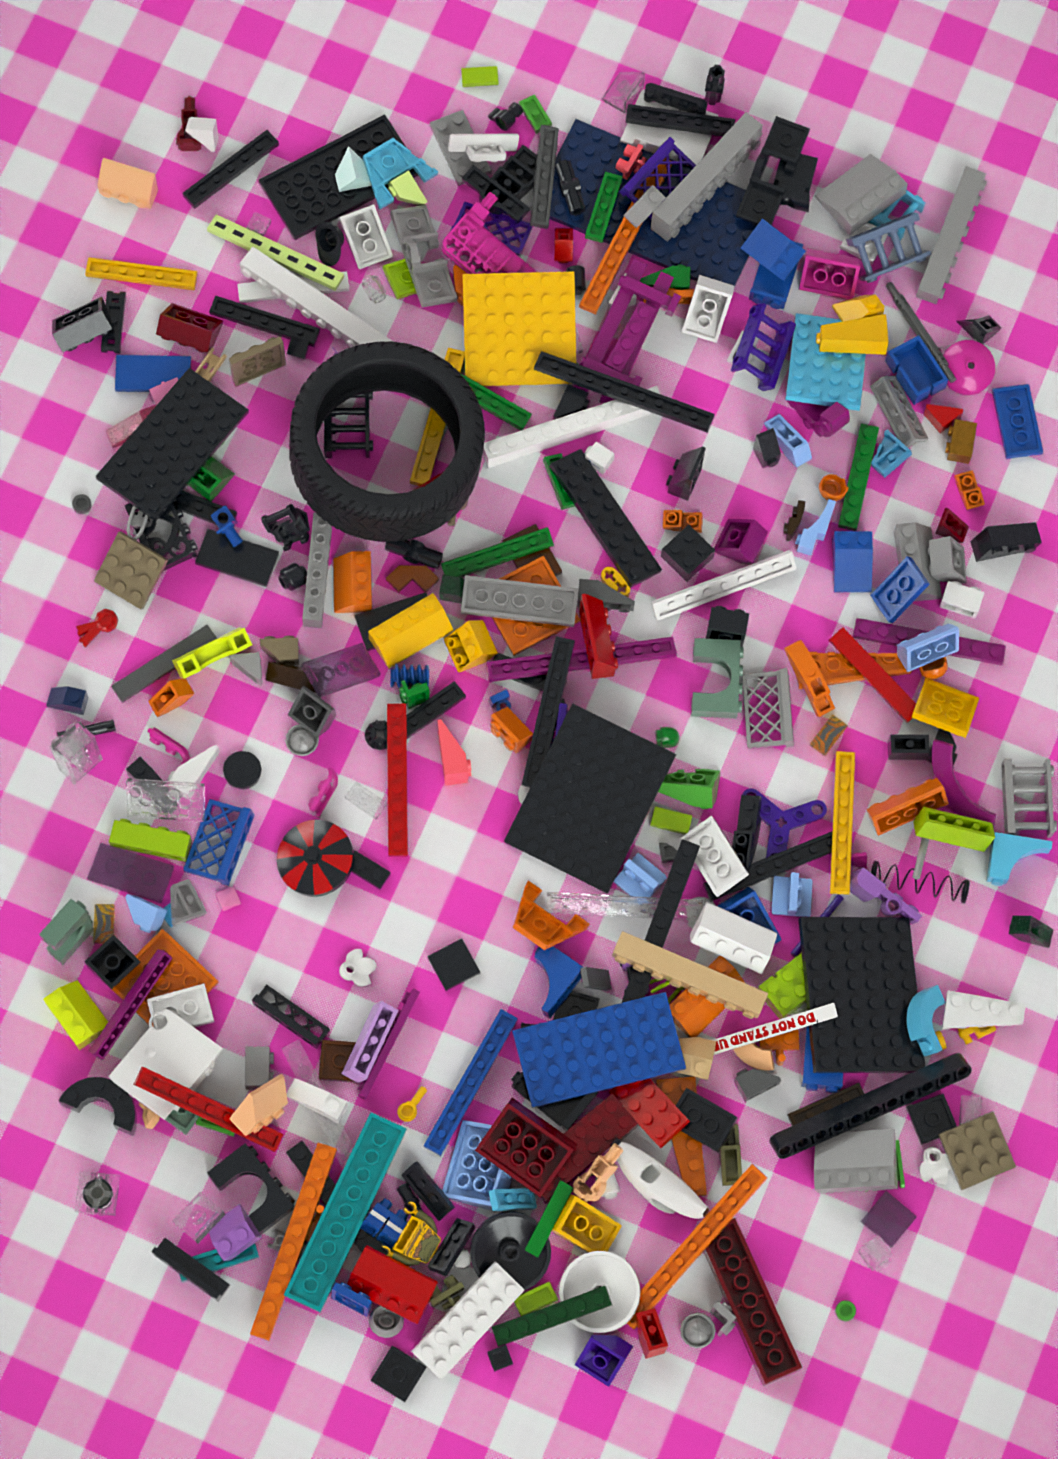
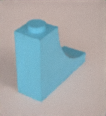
(1007, 851)

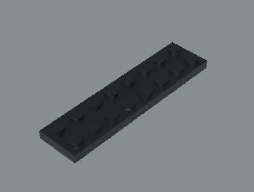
(605, 518)

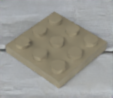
(257, 361)
(130, 570)
(977, 1150)

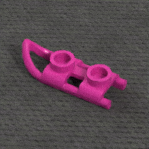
(171, 745)
(315, 803)

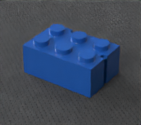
(916, 370)

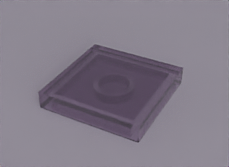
(888, 1219)

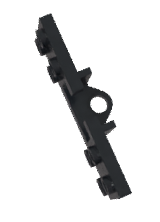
(762, 198)

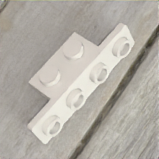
(484, 146)

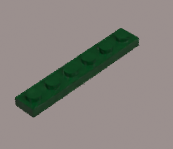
(552, 1316)

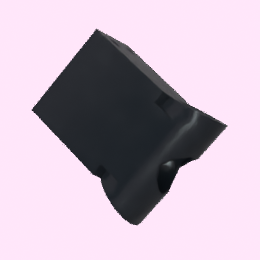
(798, 182)

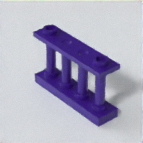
(778, 346)

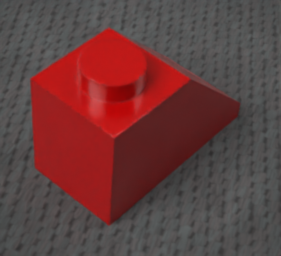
(563, 245)
(651, 1333)

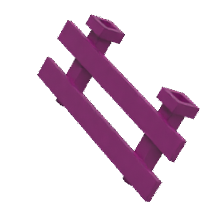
(655, 297)

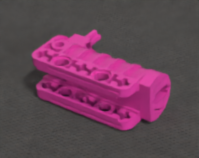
(480, 245)

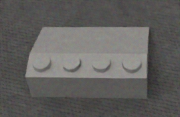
(862, 193)
(856, 1162)

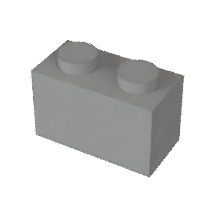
(257, 1066)

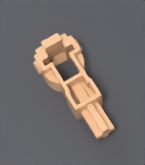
(602, 1168)

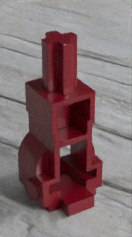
(188, 111)

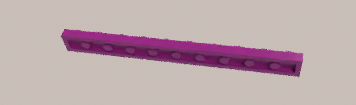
(539, 664)

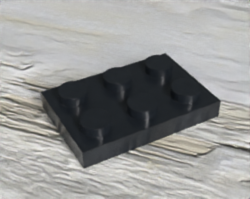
(707, 1122)

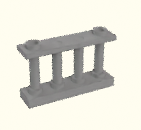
(1010, 789)

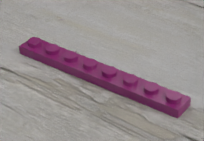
(895, 634)

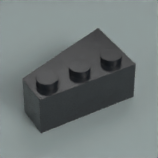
(1005, 540)

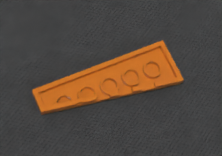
(838, 670)
(687, 1150)

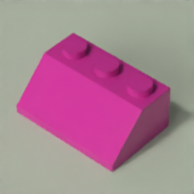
(830, 274)

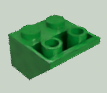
(211, 479)

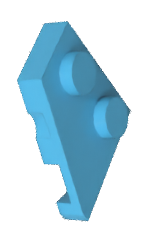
(890, 454)

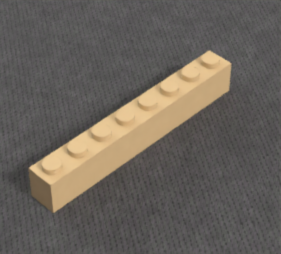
(690, 975)

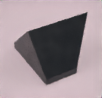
(980, 329)

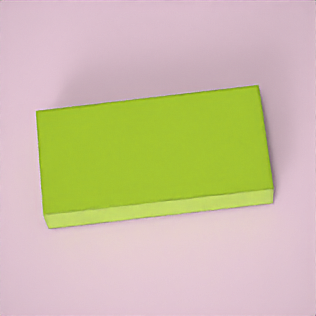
(479, 76)
(671, 820)
(535, 1299)

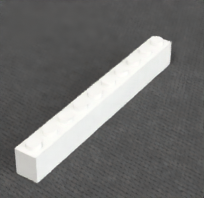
(308, 300)
(561, 431)

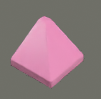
(228, 898)

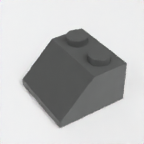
(312, 712)

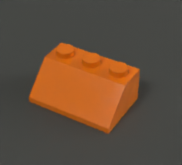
(352, 582)

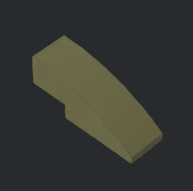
(731, 1158)

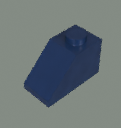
(68, 699)

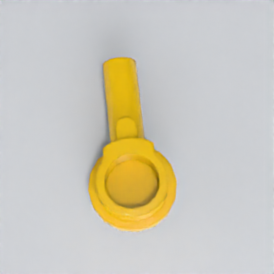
(407, 1111)

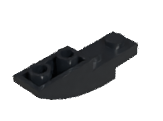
(748, 829)

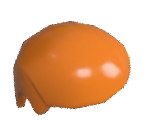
(833, 487)
(934, 669)

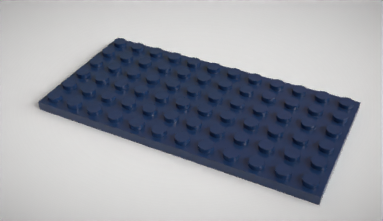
(706, 244)

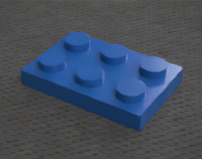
(899, 589)

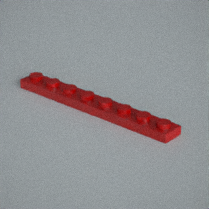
(397, 780)
(202, 1107)

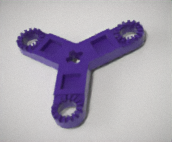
(793, 817)

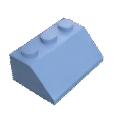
(928, 647)

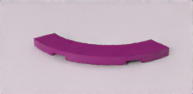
(956, 797)

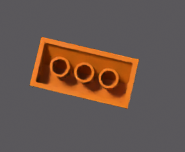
(906, 806)
(694, 1012)

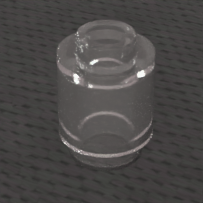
(374, 288)

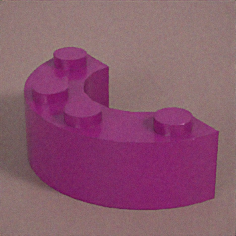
(821, 418)

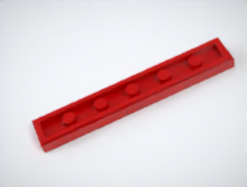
(873, 674)

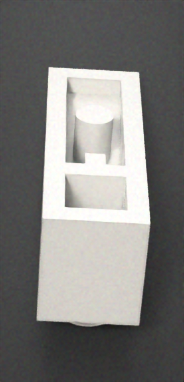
(196, 768)
(317, 1100)

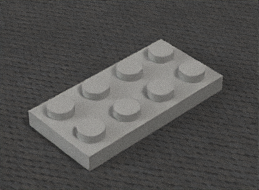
(457, 161)

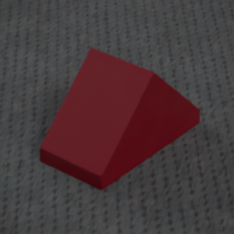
(952, 526)

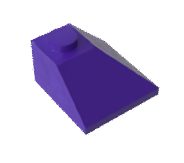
(604, 1357)

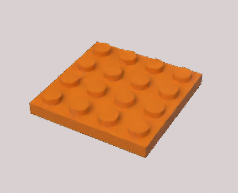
(525, 634)
(179, 974)

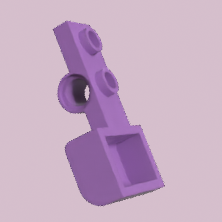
(867, 887)

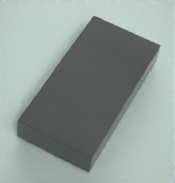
(596, 978)

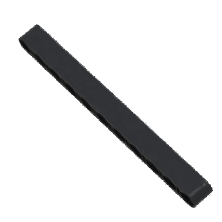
(870, 1105)

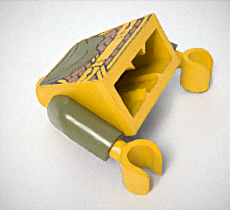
(417, 1241)

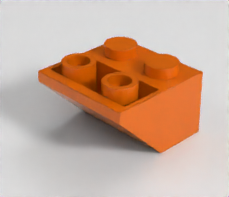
(510, 730)

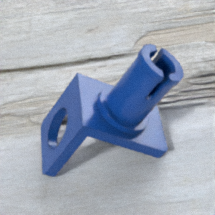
(228, 527)

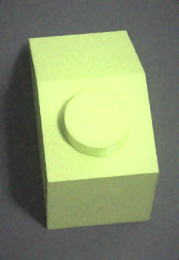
(406, 190)

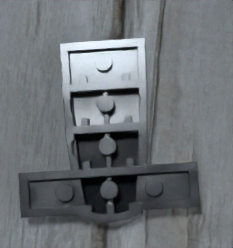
(508, 184)

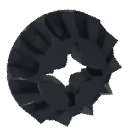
(370, 734)

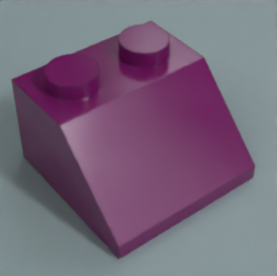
(741, 540)

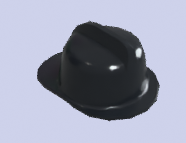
(329, 243)

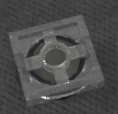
(98, 1195)

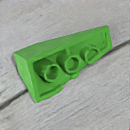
(693, 788)

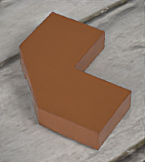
(406, 573)

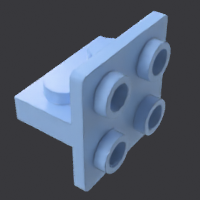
(640, 877)
(792, 896)

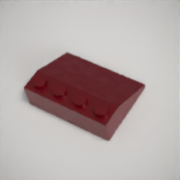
(526, 1147)

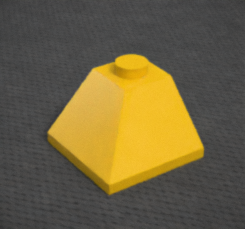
(859, 307)

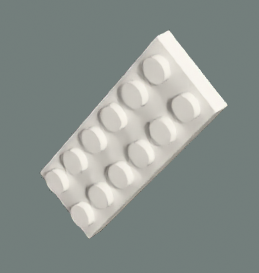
(467, 1320)

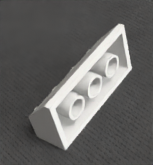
(733, 937)

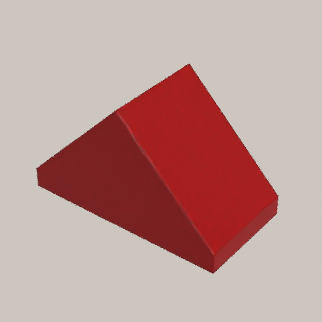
(942, 416)

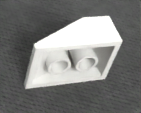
(365, 236)
(708, 308)

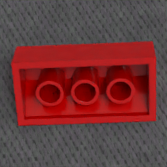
(597, 638)
(392, 1284)

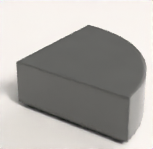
(667, 852)

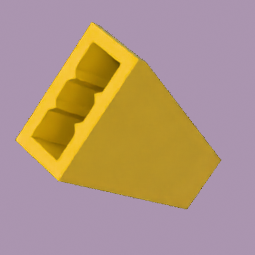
(859, 335)

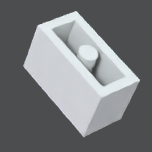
(962, 599)

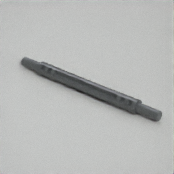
(919, 329)

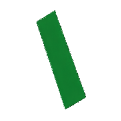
(549, 1218)

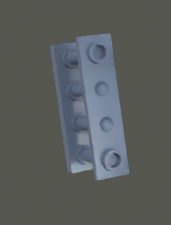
(875, 235)

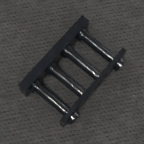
(331, 428)

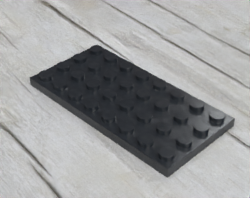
(307, 188)
(172, 444)

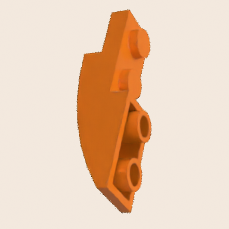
(810, 677)

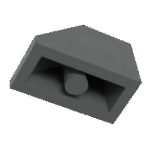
(755, 1082)

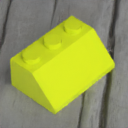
(76, 1013)

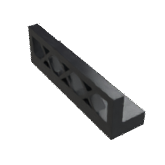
(286, 1021)
(191, 1269)

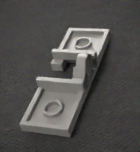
(431, 278)

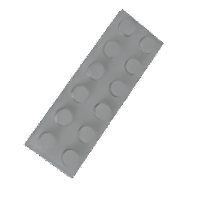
(519, 601)

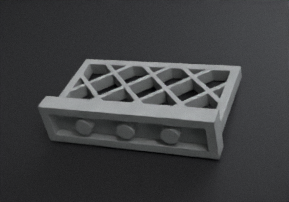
(784, 704)

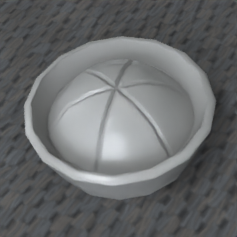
(301, 741)
(385, 1327)
(697, 1330)

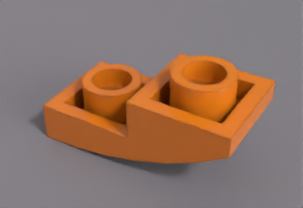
(969, 490)
(677, 520)

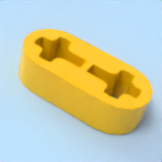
(618, 579)

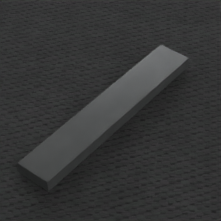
(544, 177)
(160, 665)

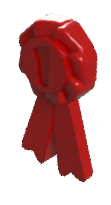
(104, 621)

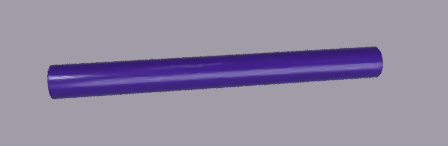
(827, 913)

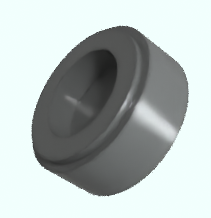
(81, 504)

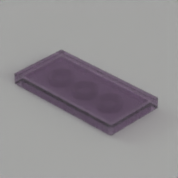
(340, 670)
(130, 872)

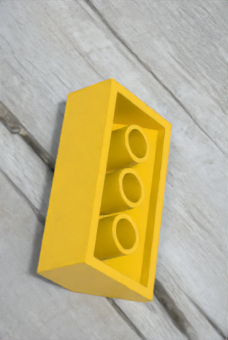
(410, 631)

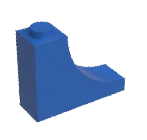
(562, 974)

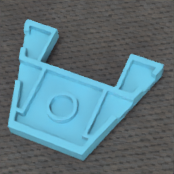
(390, 162)

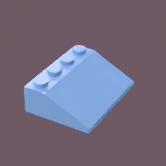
(470, 1173)

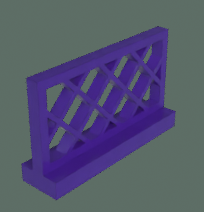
(651, 165)
(513, 225)

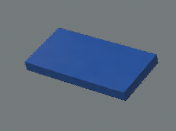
(144, 372)
(1017, 421)

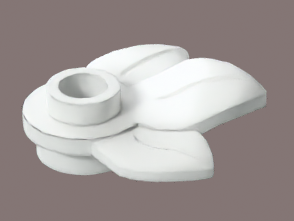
(360, 966)
(935, 1169)

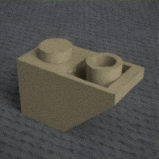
(281, 650)

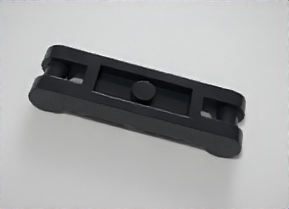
(674, 99)
(116, 312)

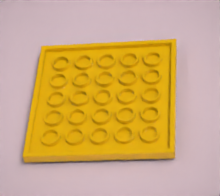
(515, 319)

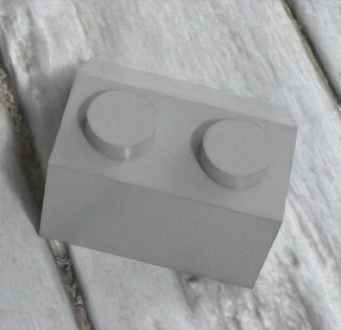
(947, 560)

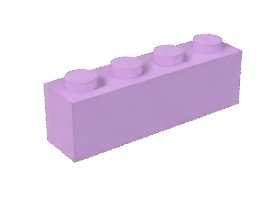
(370, 1042)

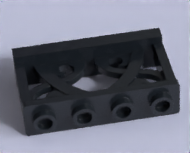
(174, 539)

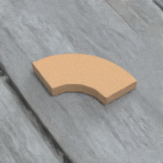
(756, 1056)

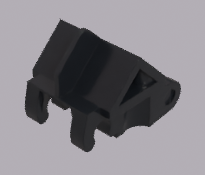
(290, 528)

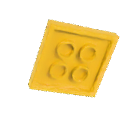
(945, 707)

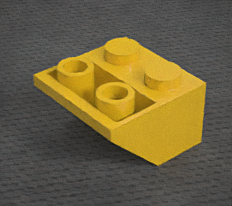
(470, 645)

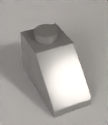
(644, 206)

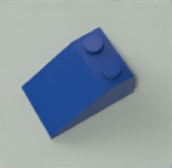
(773, 249)
(852, 561)
(748, 905)

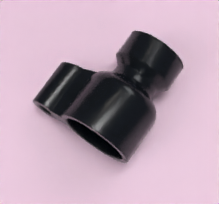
(506, 118)

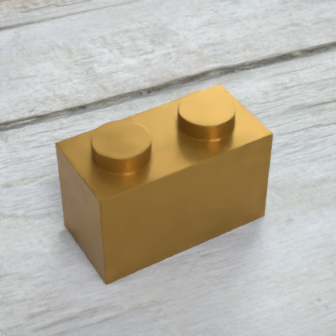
(961, 441)

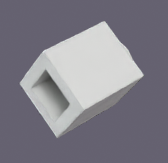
(599, 457)

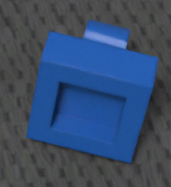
(500, 698)

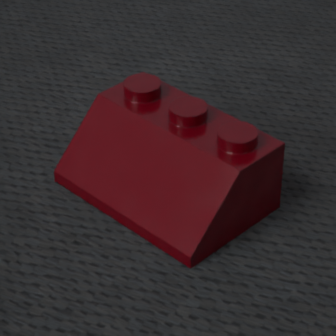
(188, 327)

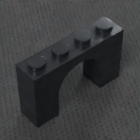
(244, 1162)

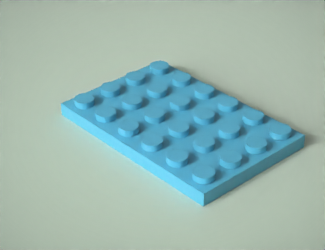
(822, 376)

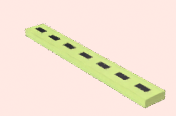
(282, 255)

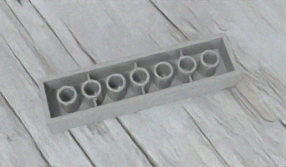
(706, 177)

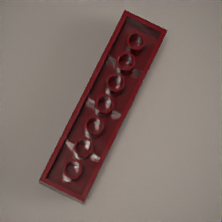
(752, 1305)

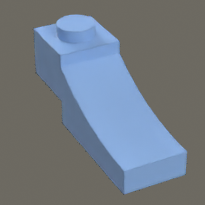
(817, 531)

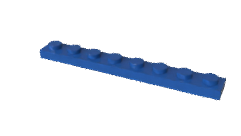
(470, 1082)

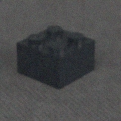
(688, 553)
(727, 624)

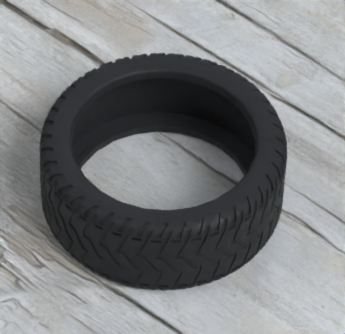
(394, 369)

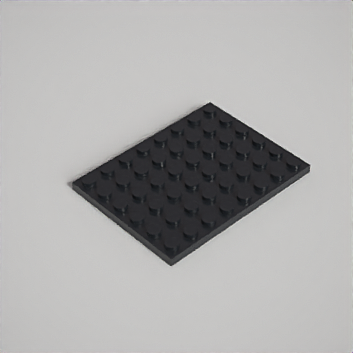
(590, 798)
(871, 979)

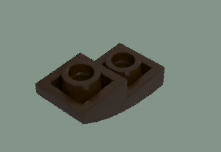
(793, 523)

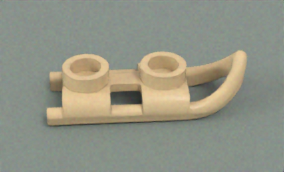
(214, 362)

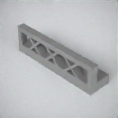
(897, 411)

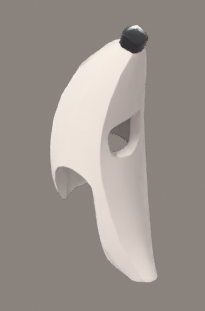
(658, 1183)

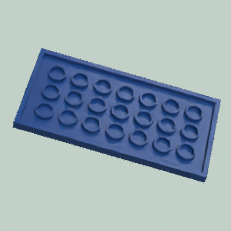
(599, 1050)

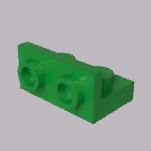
(415, 696)

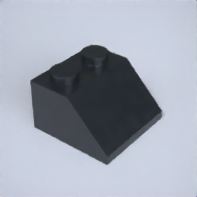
(112, 962)

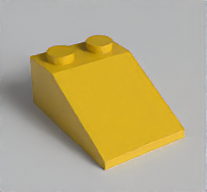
(585, 1226)

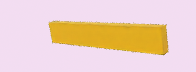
(141, 273)

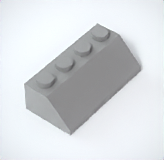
(913, 541)

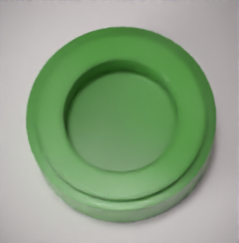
(845, 1310)

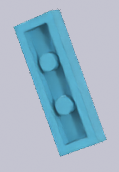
(512, 1199)

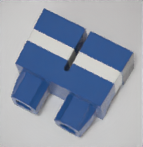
(394, 1223)

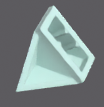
(351, 172)

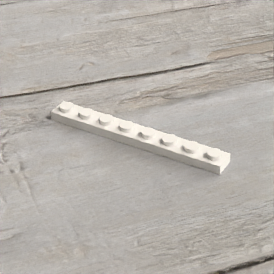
(723, 585)

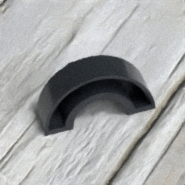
(105, 1091)

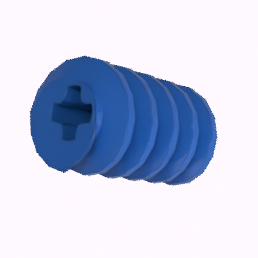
(409, 675)

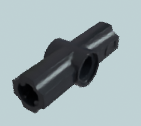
(714, 84)
(570, 187)
(415, 552)

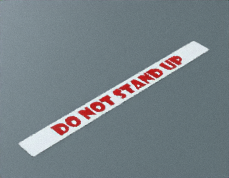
(775, 1028)

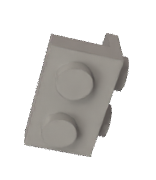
(724, 1315)

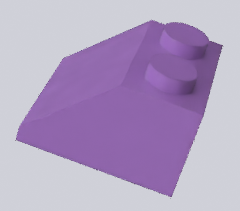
(234, 1233)

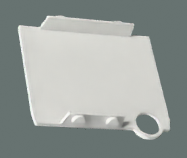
(690, 143)
(173, 1052)

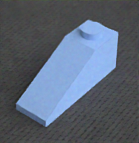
(790, 441)

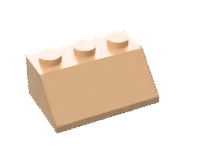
(127, 183)
(261, 1106)

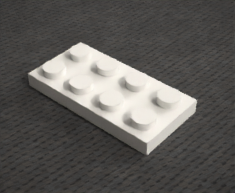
(716, 856)

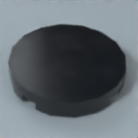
(242, 770)

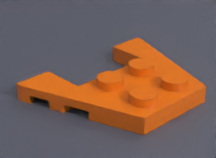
(542, 926)

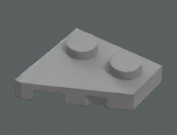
(185, 903)

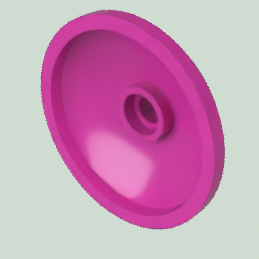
(970, 380)

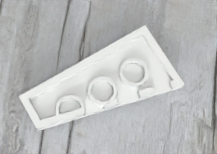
(971, 1010)

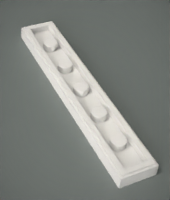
(253, 292)

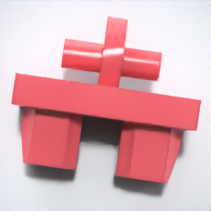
(634, 154)

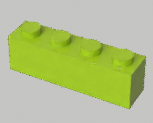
(953, 829)
(150, 840)

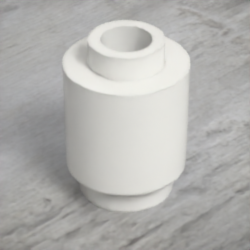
(611, 1187)

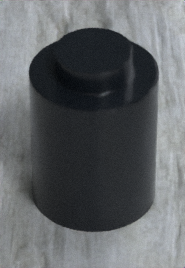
(579, 275)

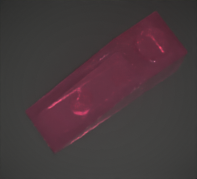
(122, 431)

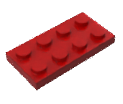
(651, 1110)

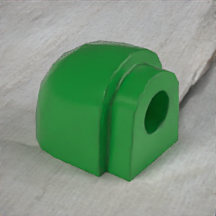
(667, 737)

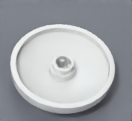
(600, 1270)

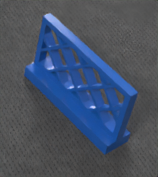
(234, 847)

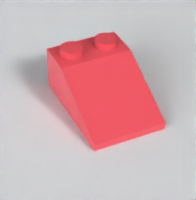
(454, 762)

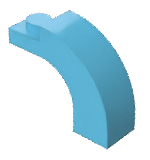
(920, 1019)

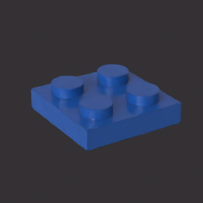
(356, 1301)

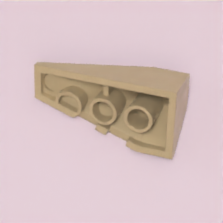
(698, 1056)

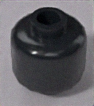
(292, 576)

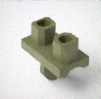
(453, 1288)

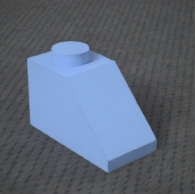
(145, 914)

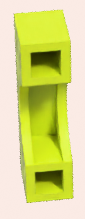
(212, 651)

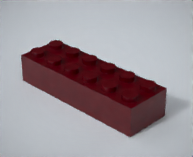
(593, 1136)

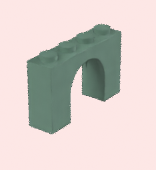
(728, 655)
(67, 930)

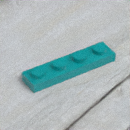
(214, 1262)

